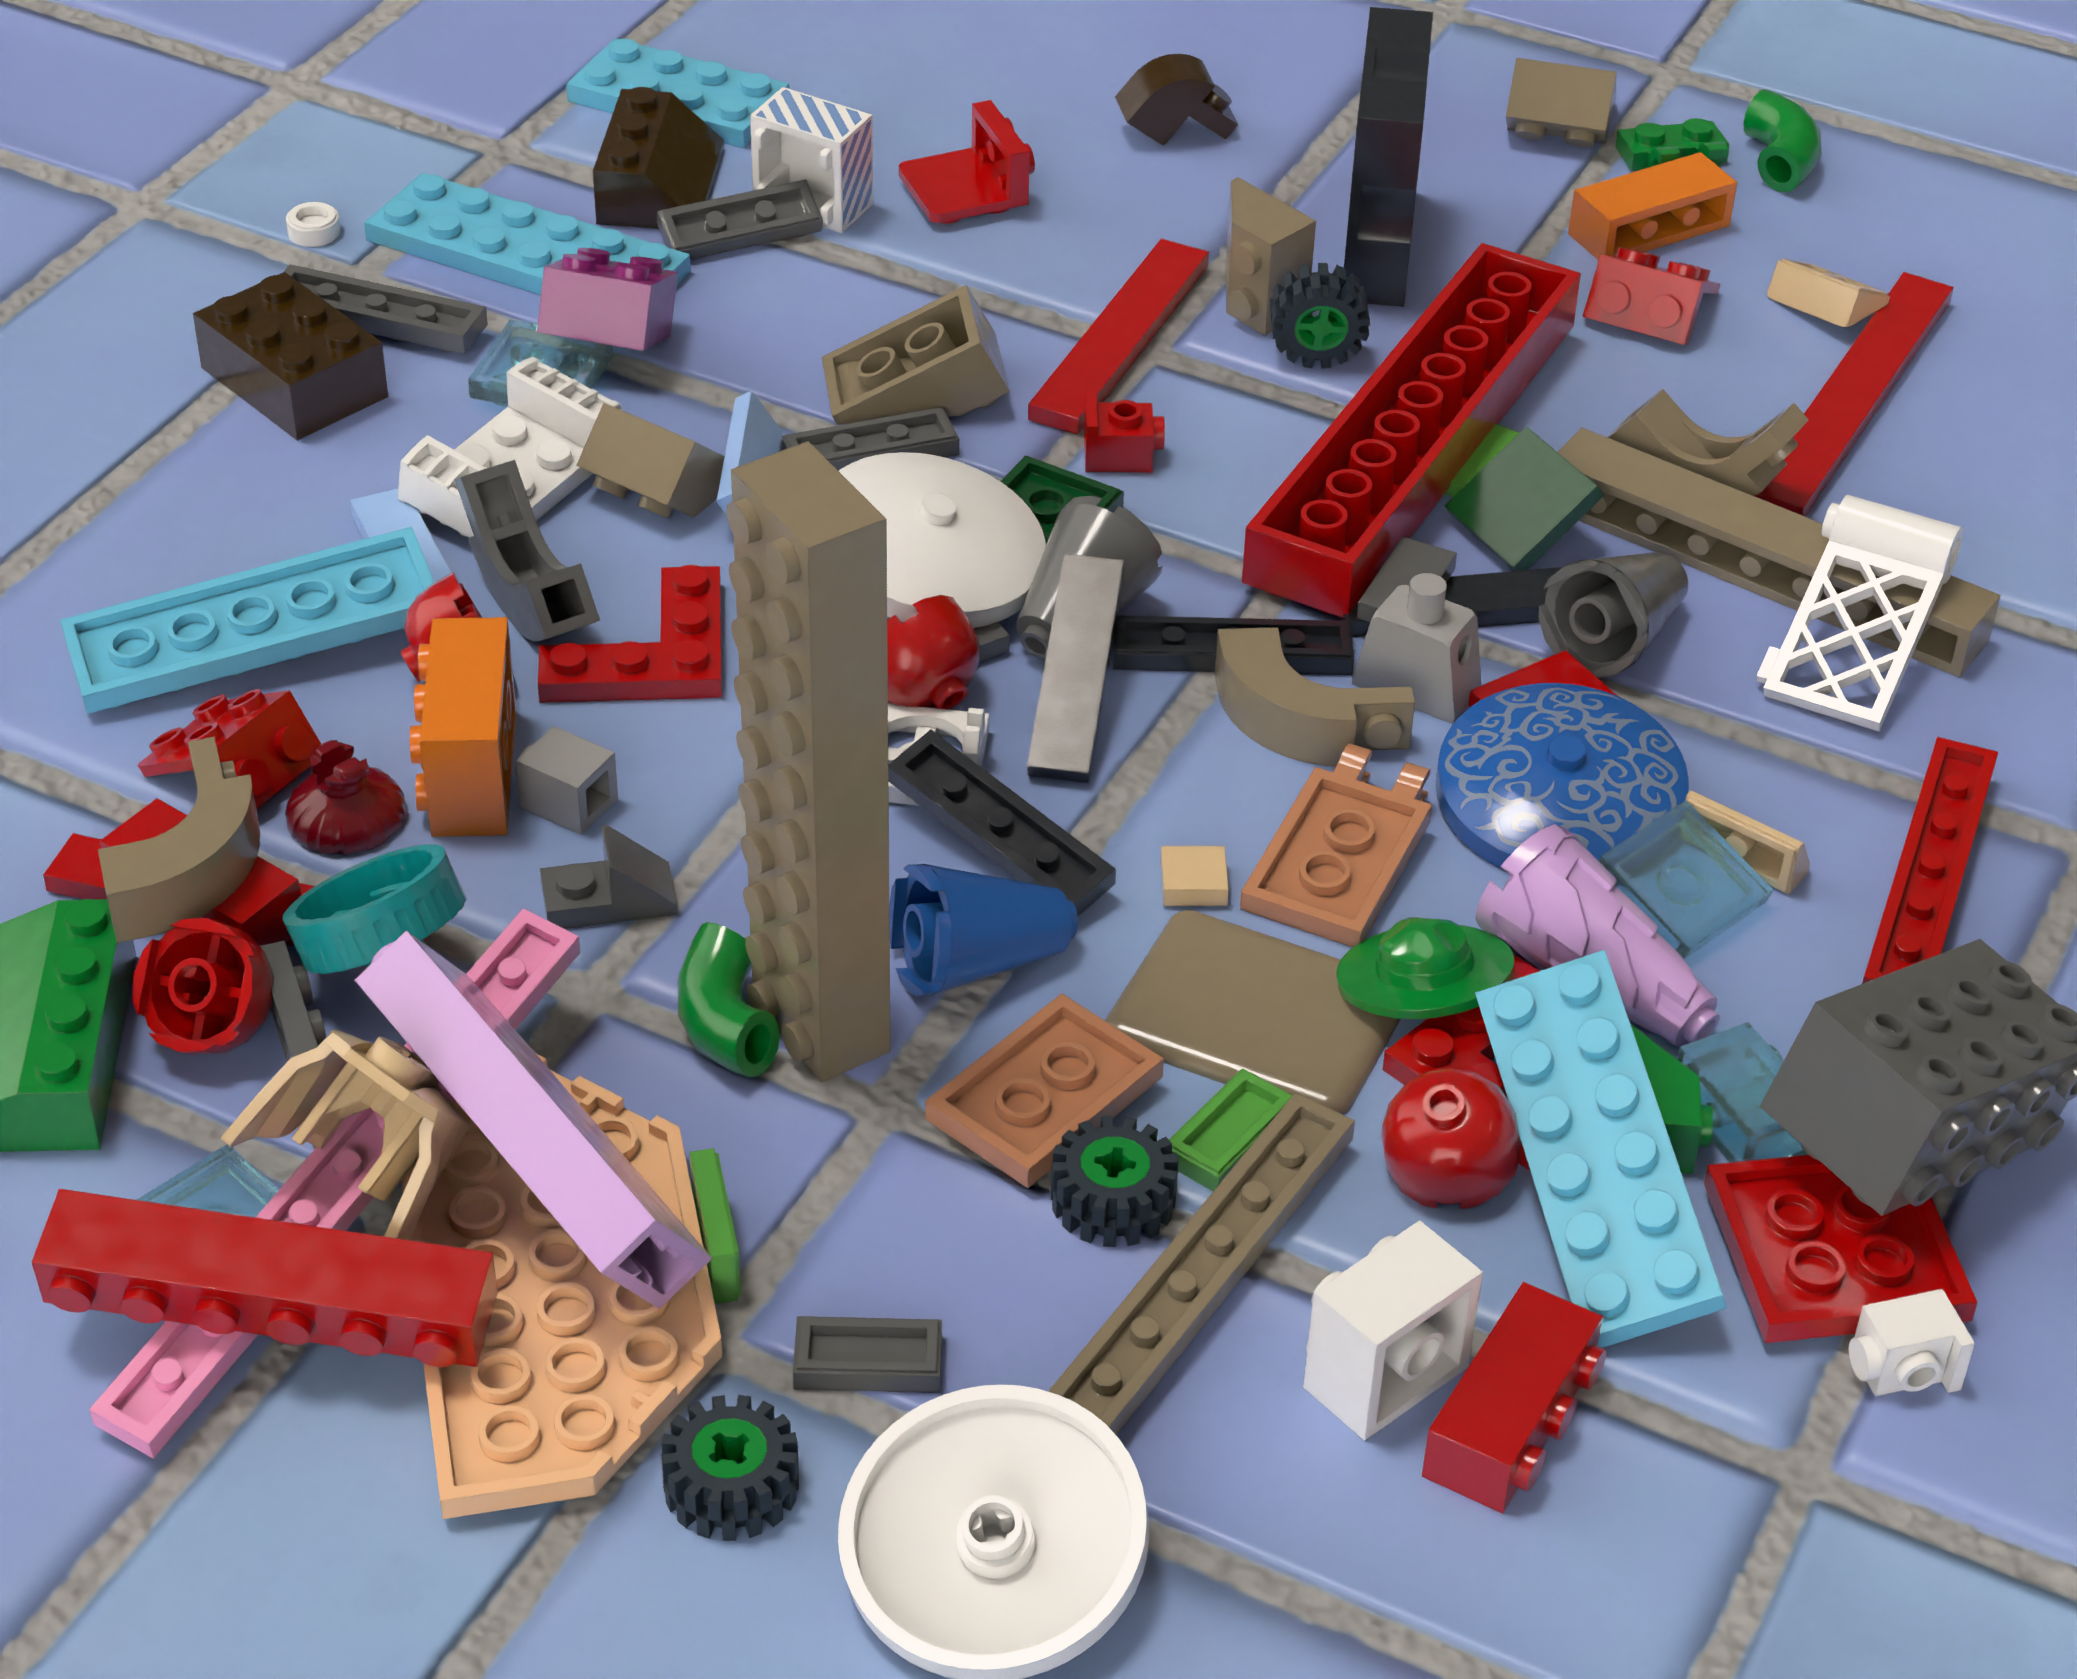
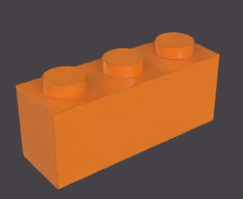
(1653, 206)

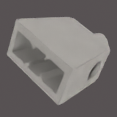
(1423, 645)

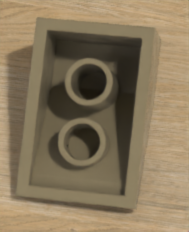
(919, 363)

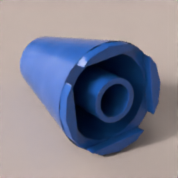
(972, 926)

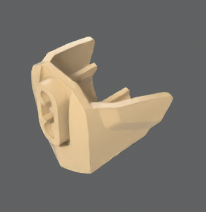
(350, 1077)

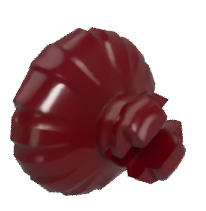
(344, 803)

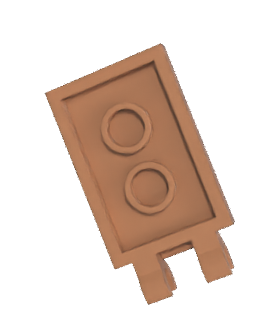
(1340, 850)

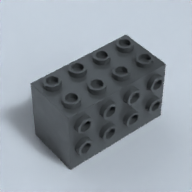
(1928, 1076)

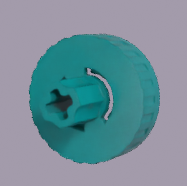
(372, 905)

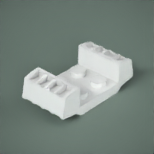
(539, 429)

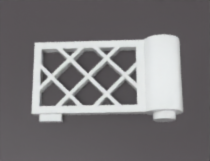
(1877, 543)

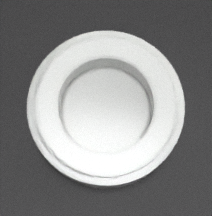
(313, 224)

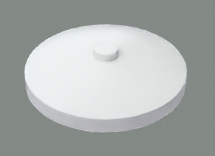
(950, 534)
(994, 1533)

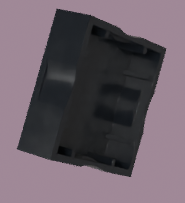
(1388, 152)

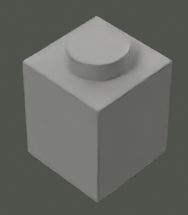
(567, 780)

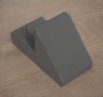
(623, 887)

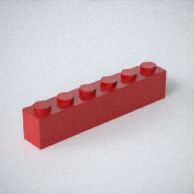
(266, 1278)

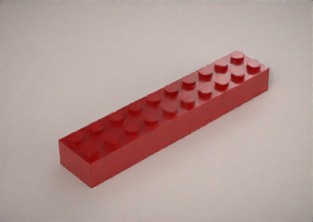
(1409, 430)

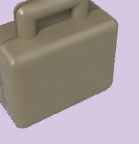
(1241, 999)

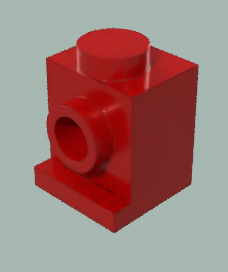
(1121, 435)

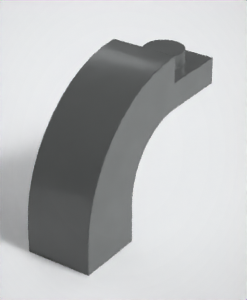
(516, 563)

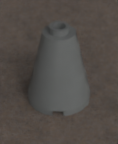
(1093, 532)
(1611, 608)

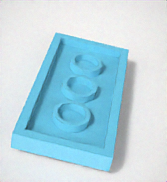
(712, 91)

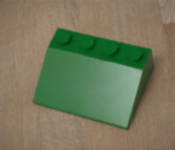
(60, 1024)

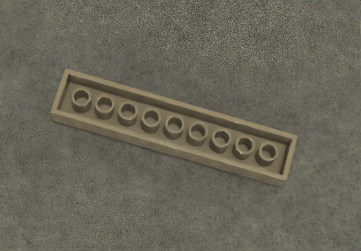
(814, 754)

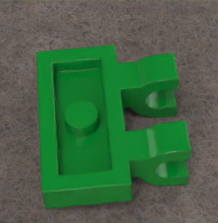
(1657, 144)

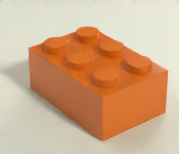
(465, 727)

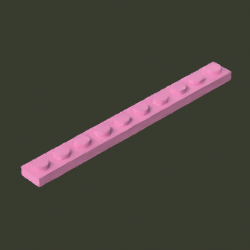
(185, 1361)

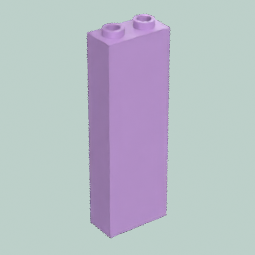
(533, 1121)

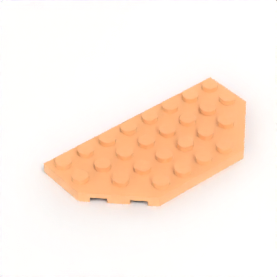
(570, 1357)

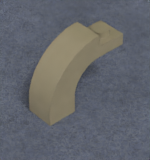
(1738, 462)
(1299, 715)
(191, 864)

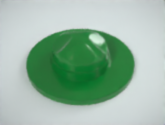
(1423, 969)

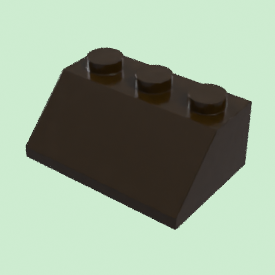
(653, 159)

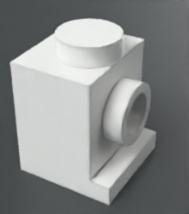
(1911, 1344)

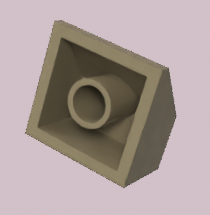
(1561, 102)
(1262, 246)
(652, 462)

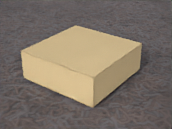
(1194, 876)

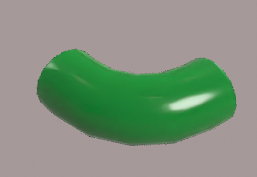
(1790, 136)
(714, 1004)

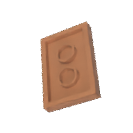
(1040, 1085)

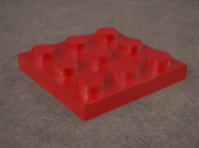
(1820, 1253)

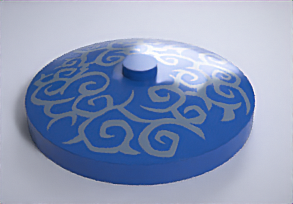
(1560, 760)

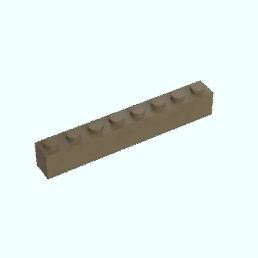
(1760, 546)

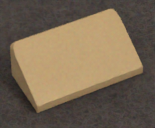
(1824, 293)
(1772, 854)

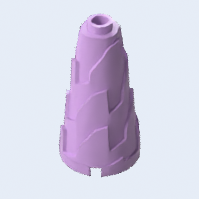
(1568, 907)

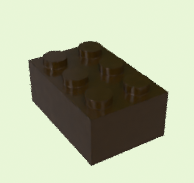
(291, 355)

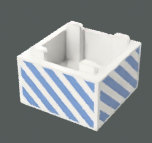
(819, 142)

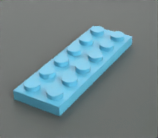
(496, 234)
(245, 619)
(1599, 1150)

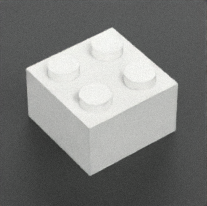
(1391, 1328)

